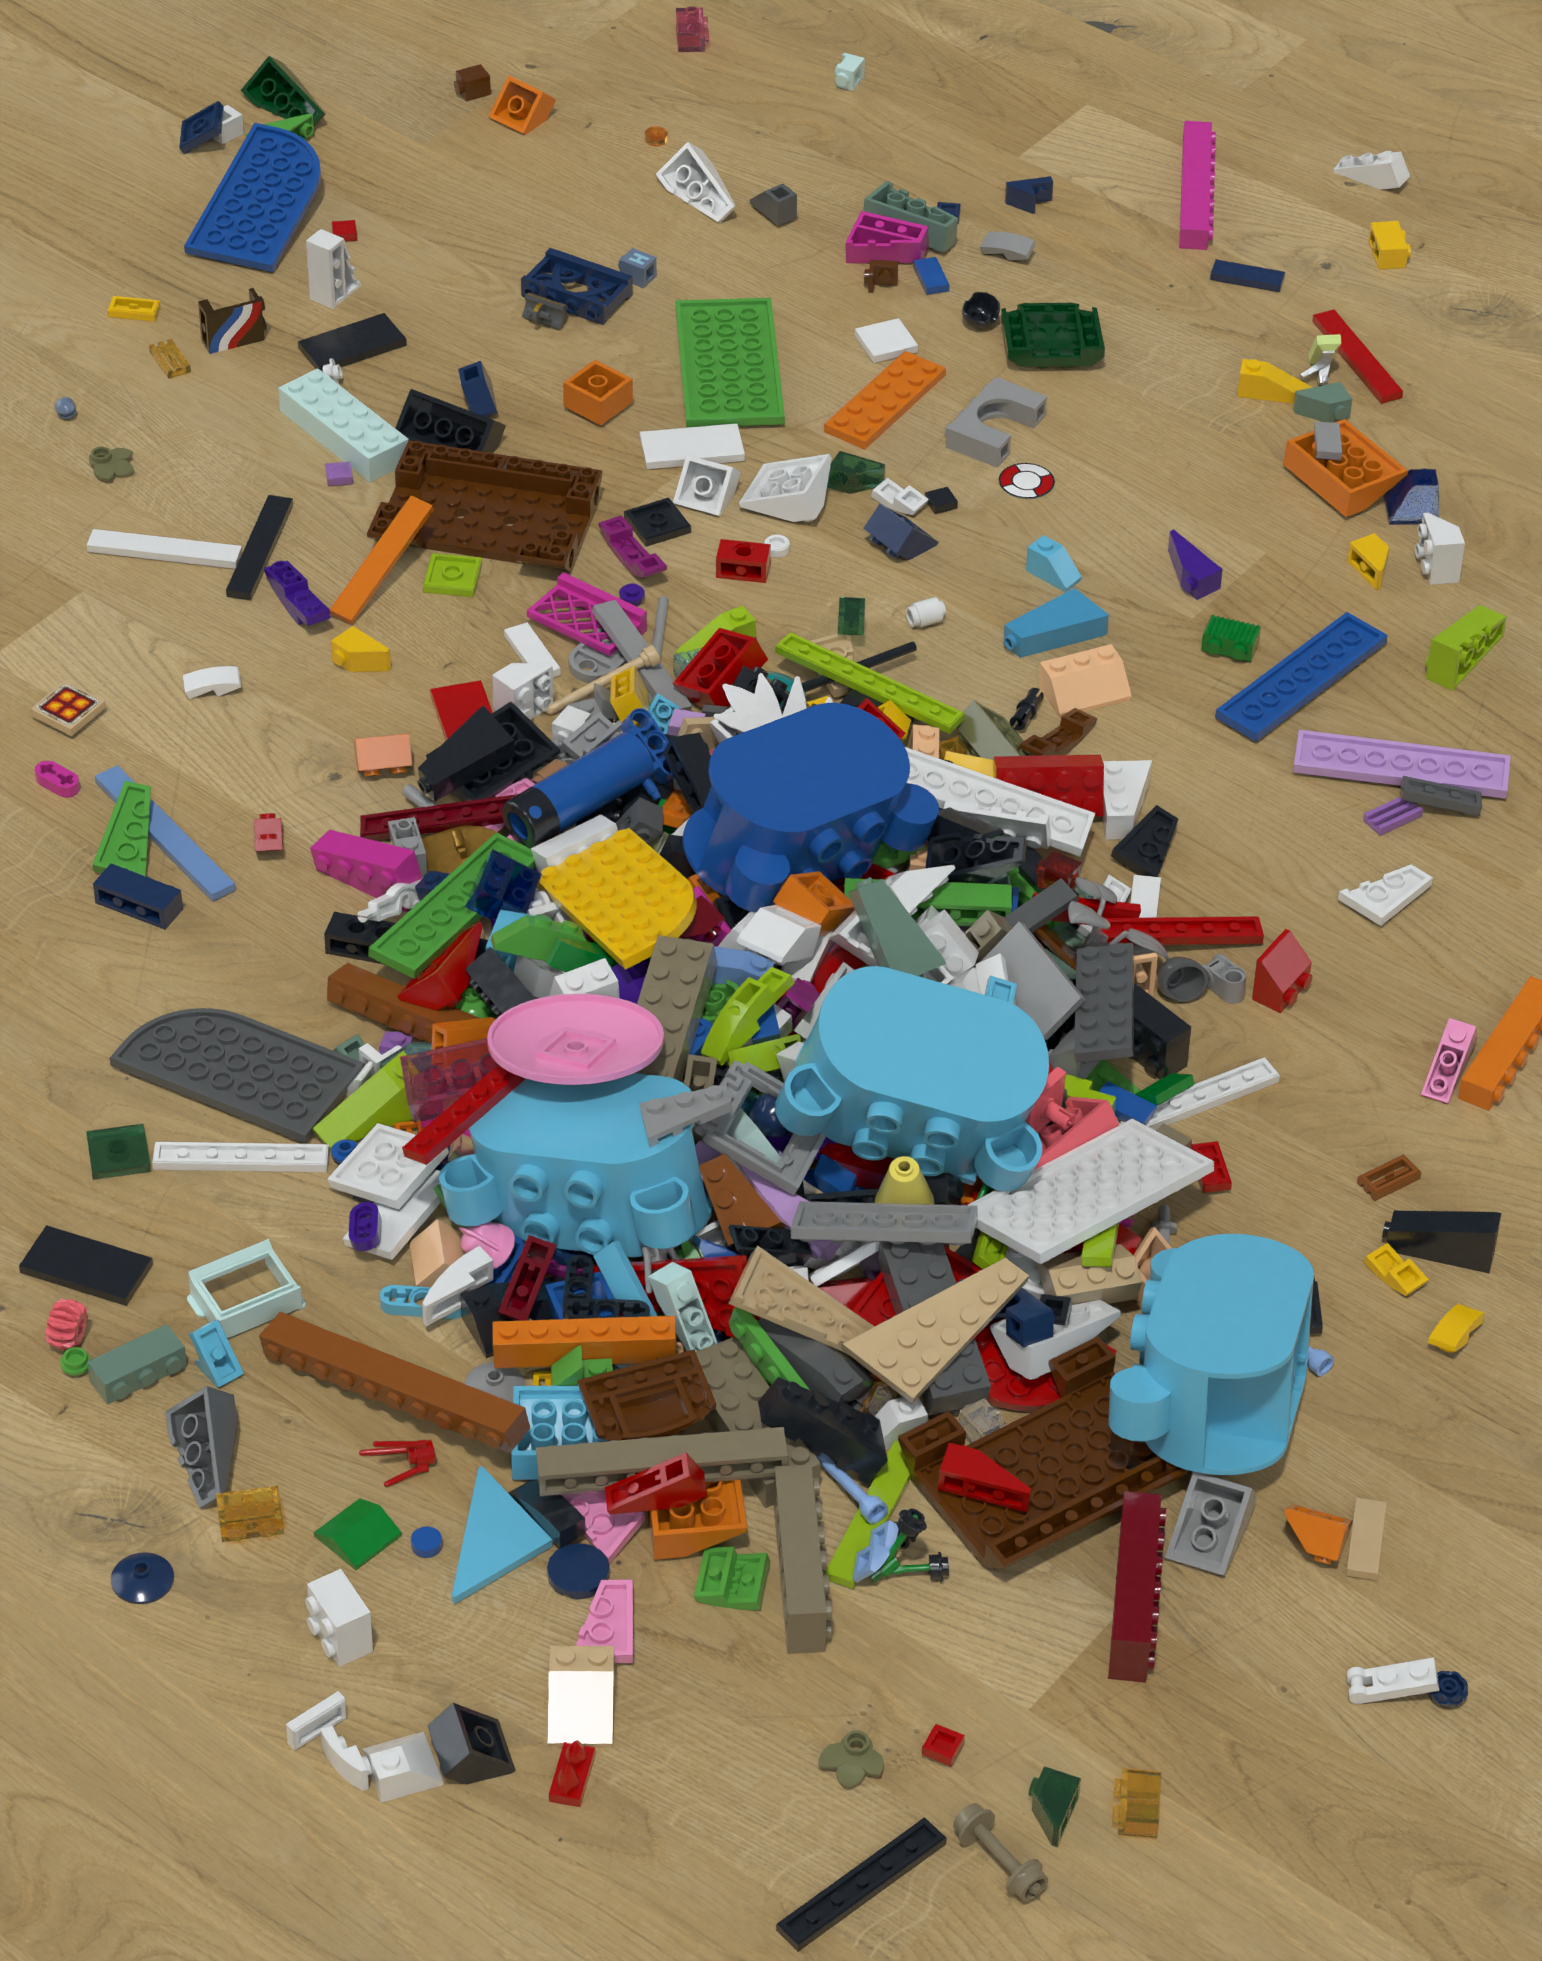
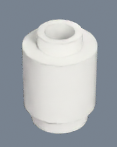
(925, 612)

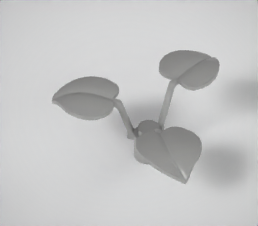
(1083, 914)

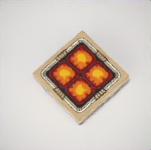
(68, 708)

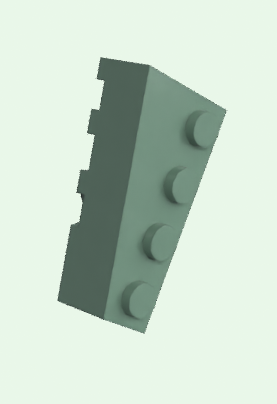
(898, 205)

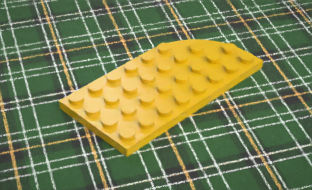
(622, 896)

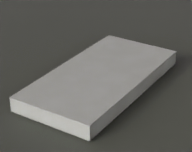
(1041, 985)

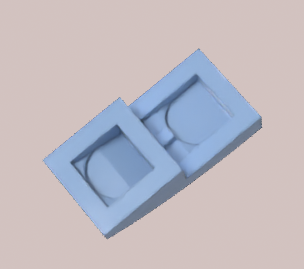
(877, 1552)

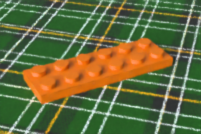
(884, 400)

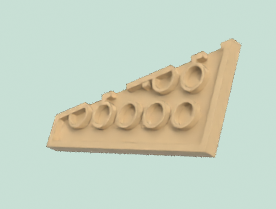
(790, 1300)
(926, 1338)

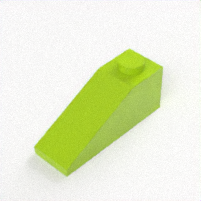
(735, 620)

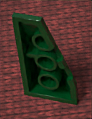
(280, 92)

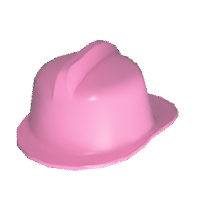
(492, 1237)

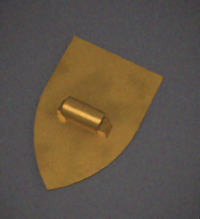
(453, 846)

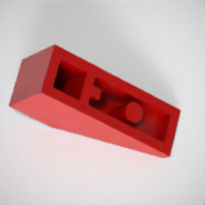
(977, 1476)
(658, 1488)

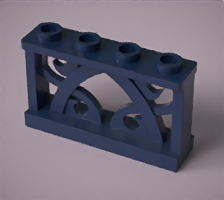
(569, 269)

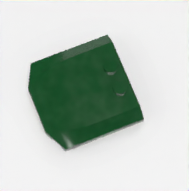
(1052, 335)

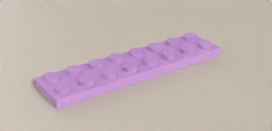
(1391, 760)

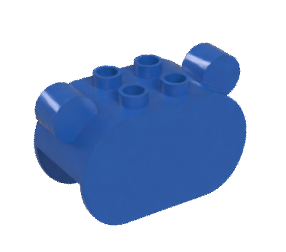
(805, 800)

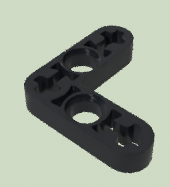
(584, 1303)

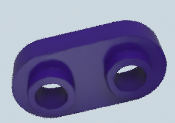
(364, 1226)

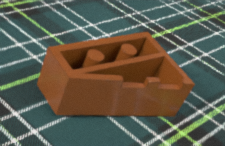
(737, 1198)

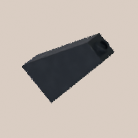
(466, 755)
(1445, 1237)

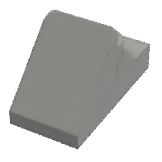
(600, 703)

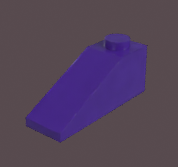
(1194, 570)

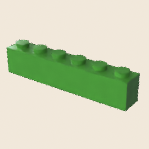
(961, 900)

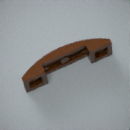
(1061, 740)

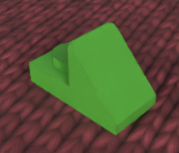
(572, 1368)

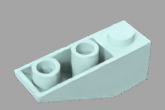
(680, 1298)

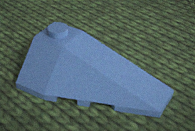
(738, 966)

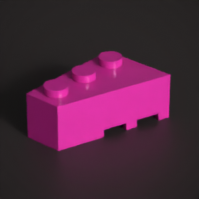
(885, 239)

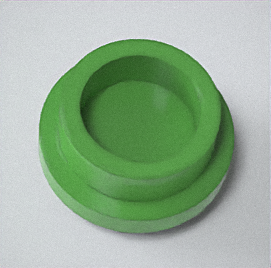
(74, 1361)

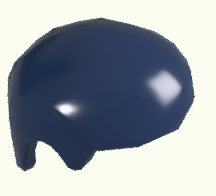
(765, 1118)

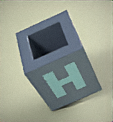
(640, 266)

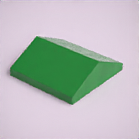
(359, 1533)

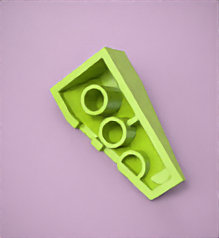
(377, 1101)

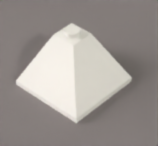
(790, 488)

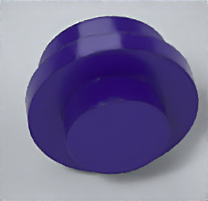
(632, 594)

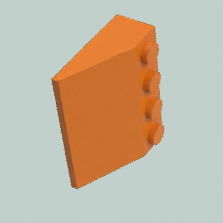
(1346, 483)
(700, 1523)

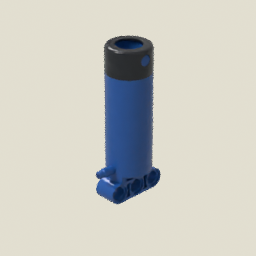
(590, 782)

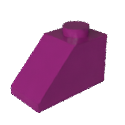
(799, 1000)

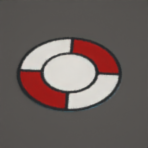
(1026, 480)

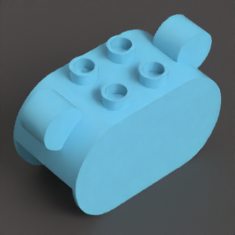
(921, 1076)
(580, 1168)
(1218, 1354)

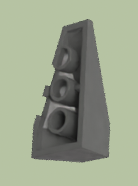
(820, 1365)

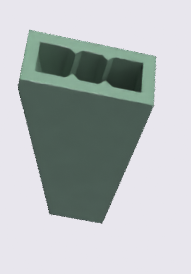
(892, 931)

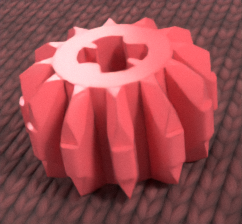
(66, 1324)

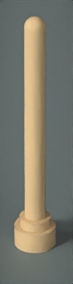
(646, 658)

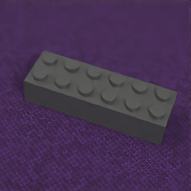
(912, 1276)

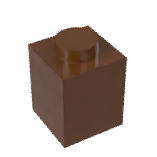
(472, 83)

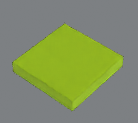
(452, 575)

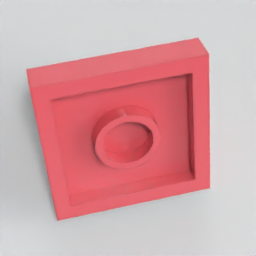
(1049, 1104)

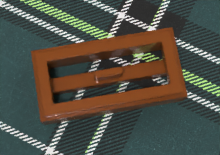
(1392, 1181)

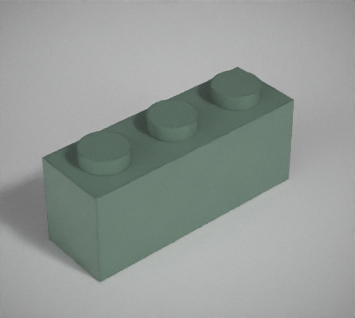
(137, 1364)

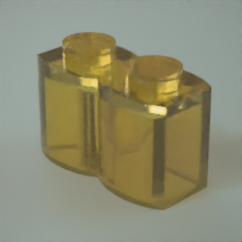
(1138, 1803)

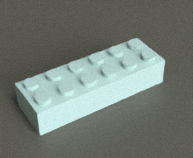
(342, 424)

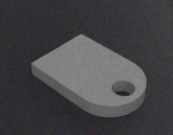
(599, 663)

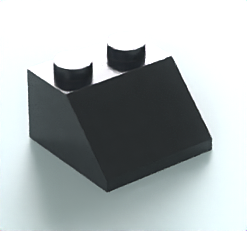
(469, 1745)

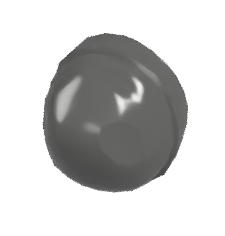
(1182, 979)

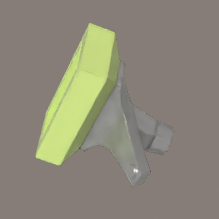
(1322, 355)

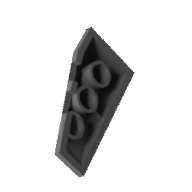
(204, 1435)

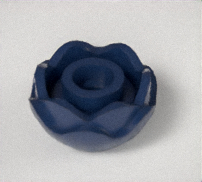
(1457, 1689)

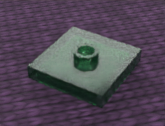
(118, 1151)

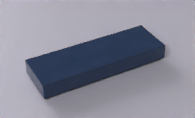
(1247, 275)

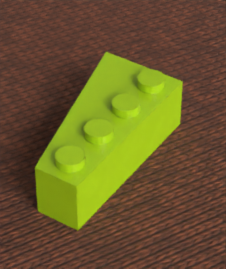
(1463, 646)

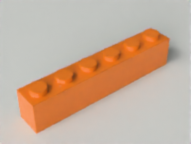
(1505, 1049)
(546, 1341)

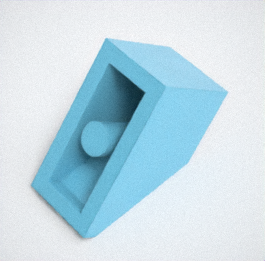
(1052, 564)

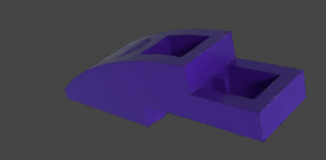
(295, 595)

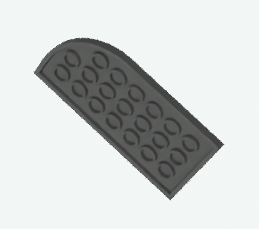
(240, 1068)

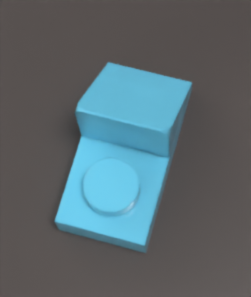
(215, 1354)

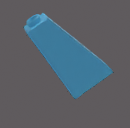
(1056, 624)

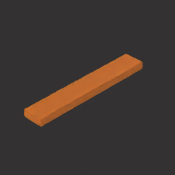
(381, 560)

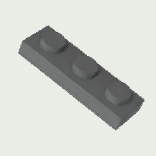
(1441, 796)

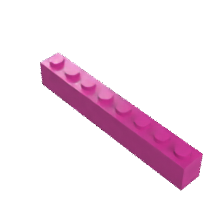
(1197, 185)

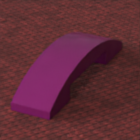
(628, 550)

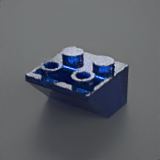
(502, 886)

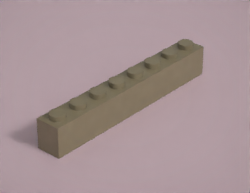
(719, 1454)

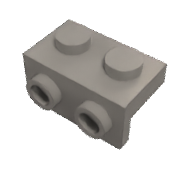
(591, 735)

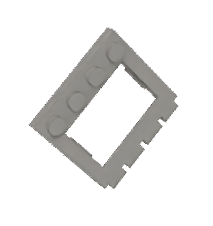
(799, 1151)

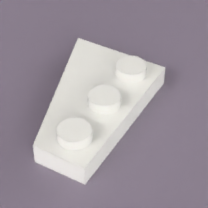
(1387, 896)

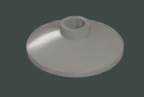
(495, 1380)

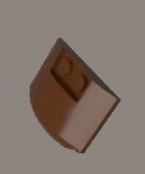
(648, 1398)

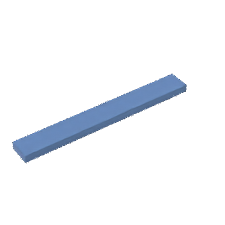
(173, 841)

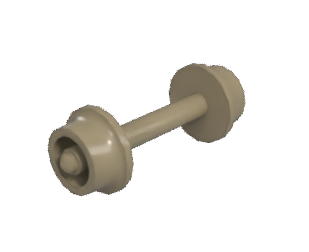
(1026, 1879)

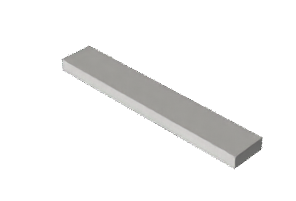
(630, 644)

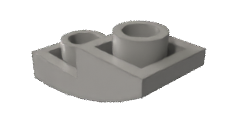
(1012, 245)

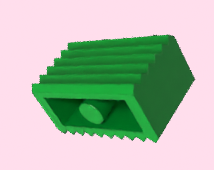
(1231, 638)

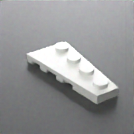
(1034, 830)

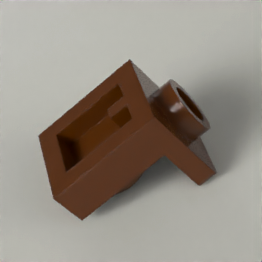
(881, 273)

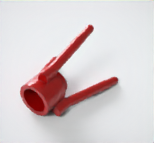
(418, 1453)

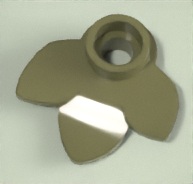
(111, 462)
(852, 1763)

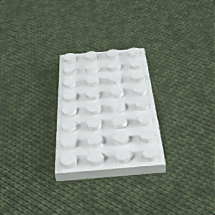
(1089, 1190)

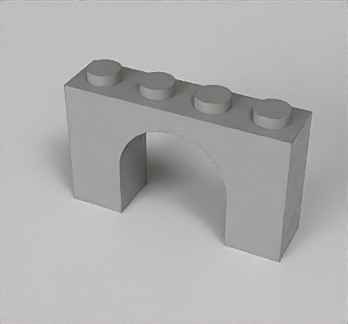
(997, 400)

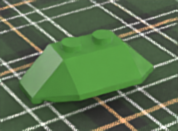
(535, 936)

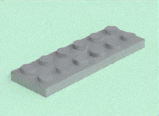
(884, 1222)

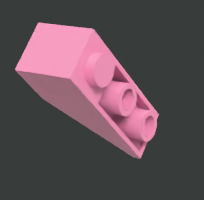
(1450, 1060)

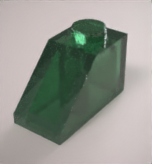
(854, 473)
(1054, 1801)

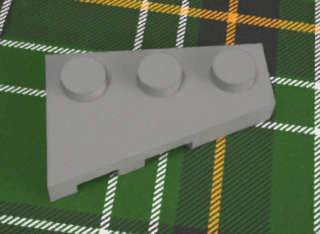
(678, 1111)

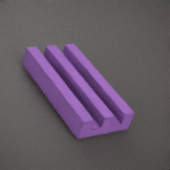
(1390, 812)

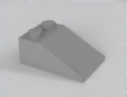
(1211, 1523)

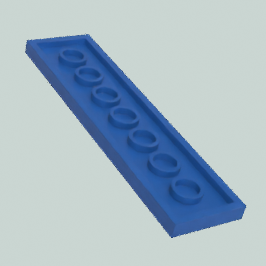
(1301, 676)

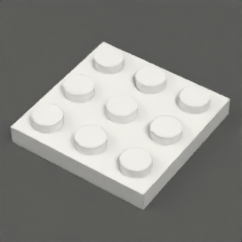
(380, 1170)

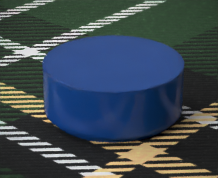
(426, 1542)

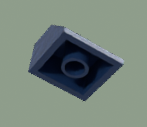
(898, 534)

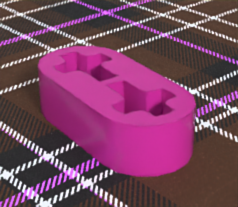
(57, 779)

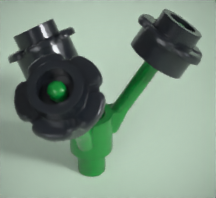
(909, 1527)

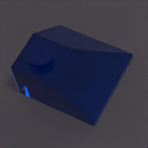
(1412, 497)

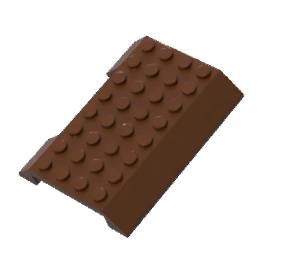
(1058, 1451)

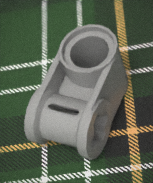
(1226, 979)

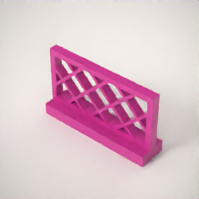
(582, 595)

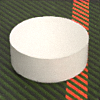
(779, 545)

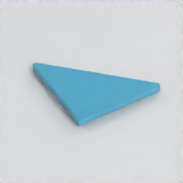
(495, 1538)

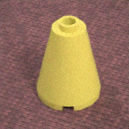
(904, 1184)

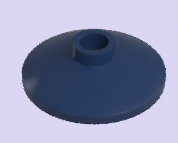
(142, 1587)

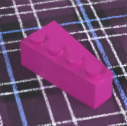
(365, 862)

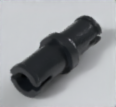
(1026, 709)

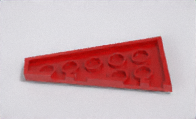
(714, 1279)

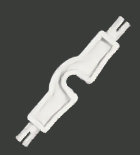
(391, 903)

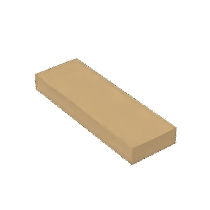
(1366, 1539)

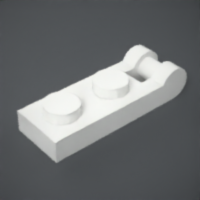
(1392, 1681)

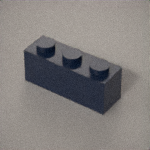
(138, 896)

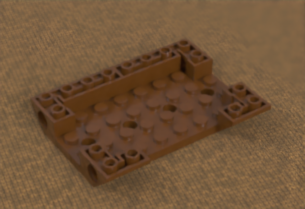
(542, 499)

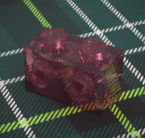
(691, 29)

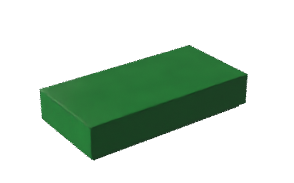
(1166, 1088)

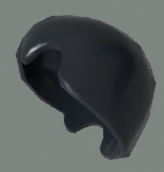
(981, 310)

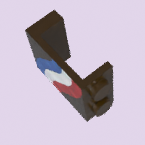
(233, 324)

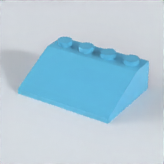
(555, 1418)

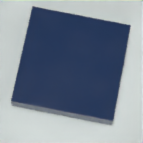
(201, 127)

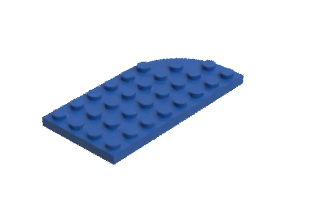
(258, 200)

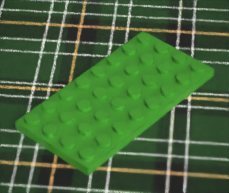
(729, 362)

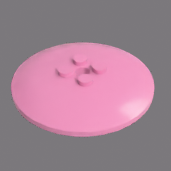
(575, 1039)

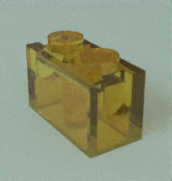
(249, 1513)

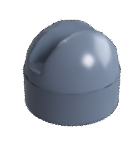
(65, 408)

